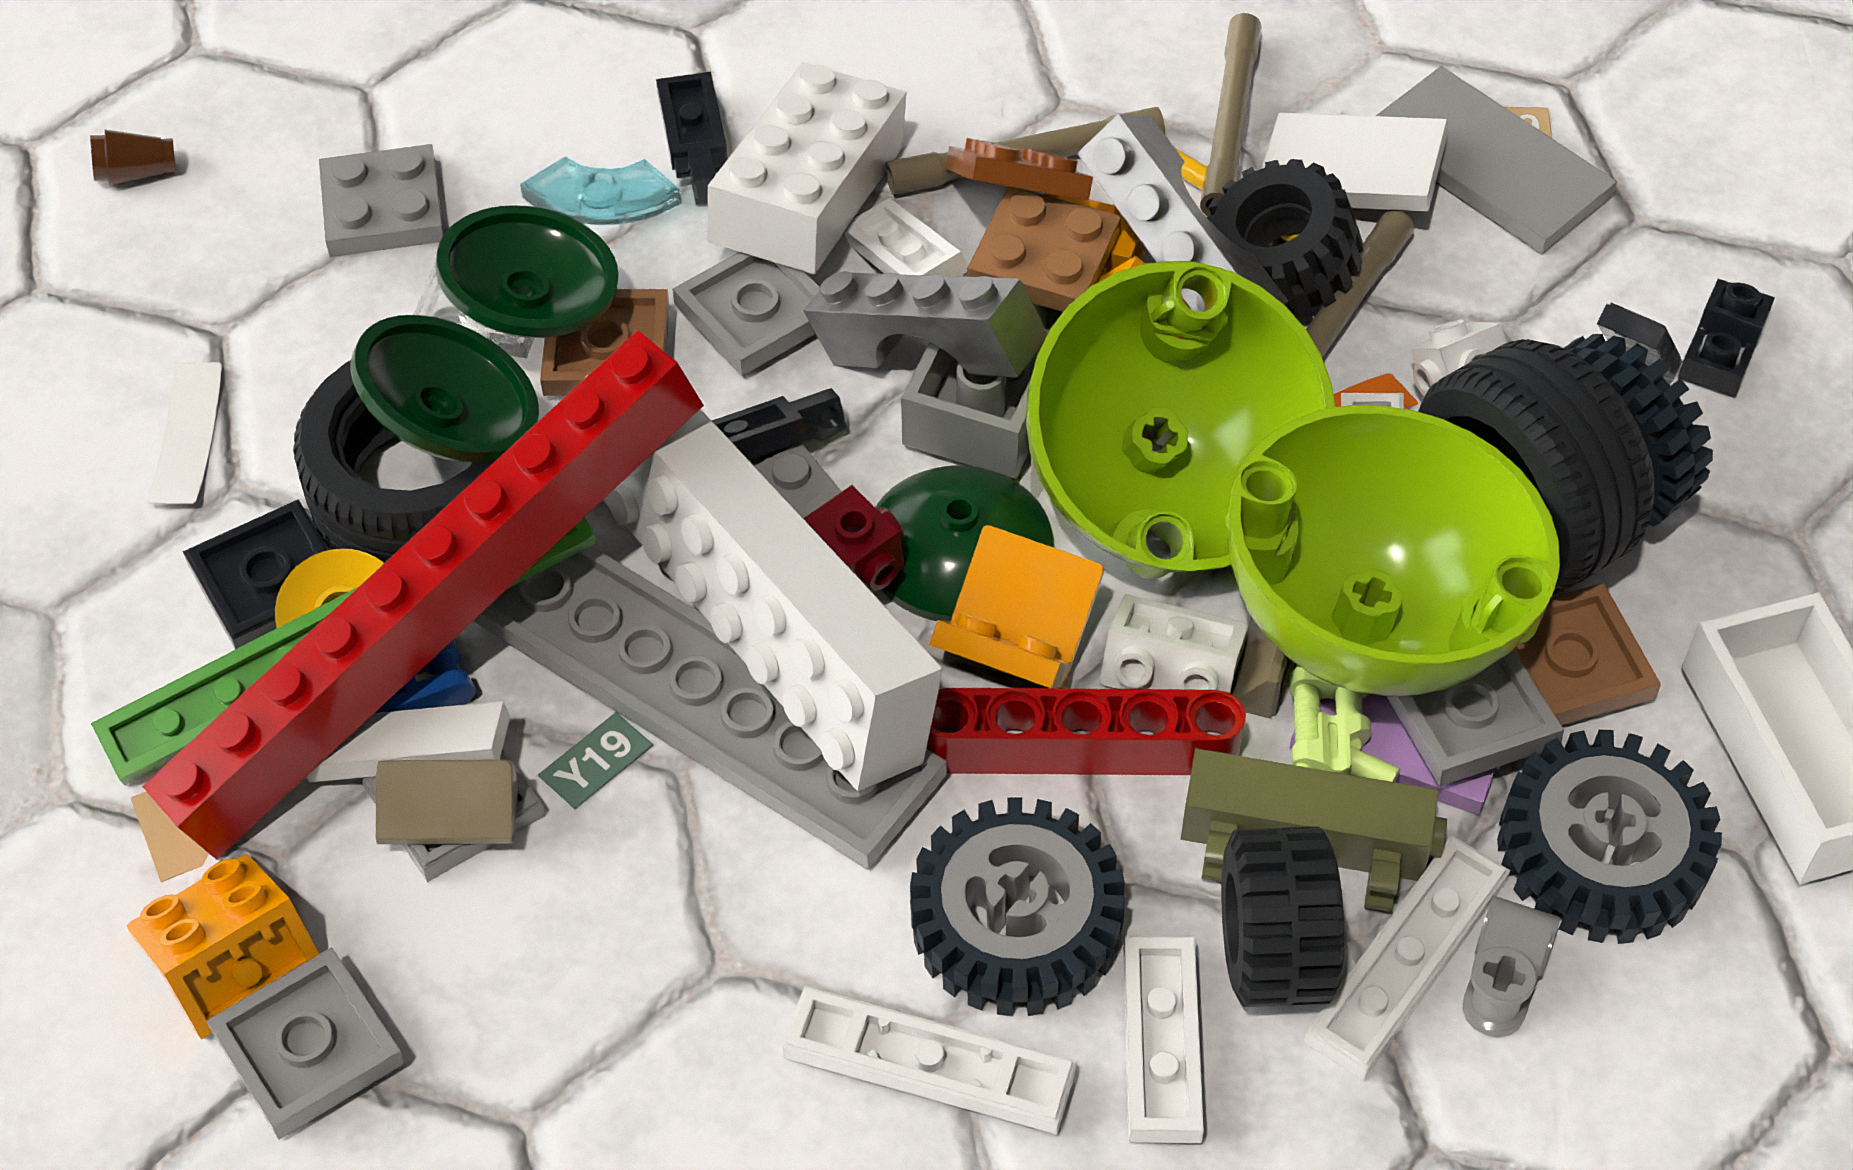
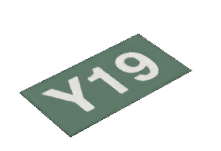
(595, 760)

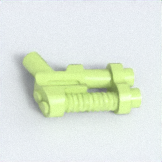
(1333, 740)

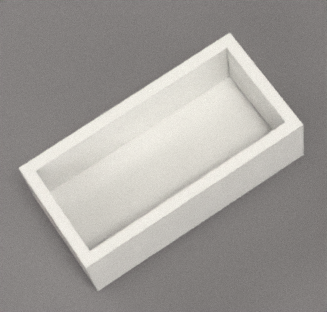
(806, 167)
(1784, 710)

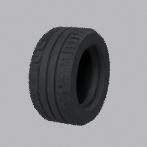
(1567, 438)
(349, 513)

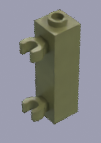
(1368, 821)

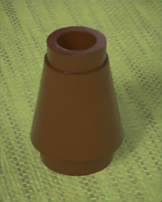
(130, 156)

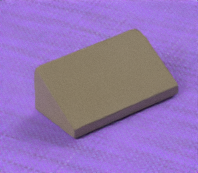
(1259, 674)
(445, 801)

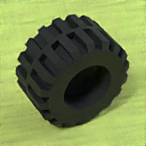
(1290, 201)
(1282, 916)

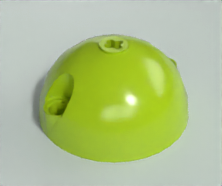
(1208, 399)
(1389, 549)

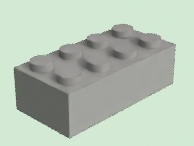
(968, 414)

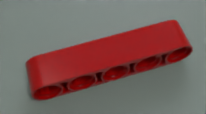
(1108, 715)

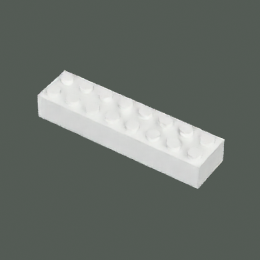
(783, 602)

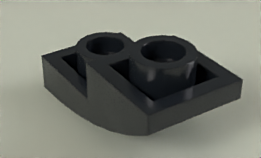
(1726, 336)

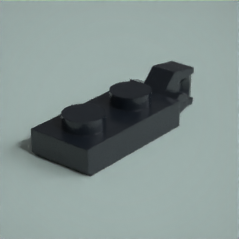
(693, 129)
(779, 423)

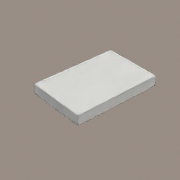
(1376, 158)

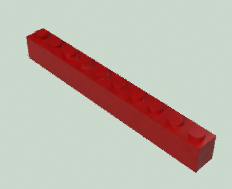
(424, 596)

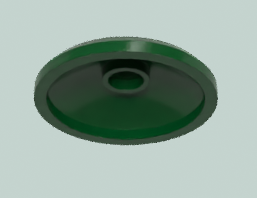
(526, 271)
(443, 387)
(940, 547)

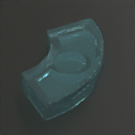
(602, 194)

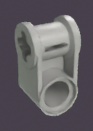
(1507, 966)

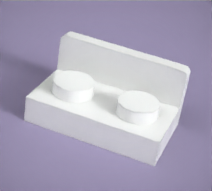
(1170, 648)

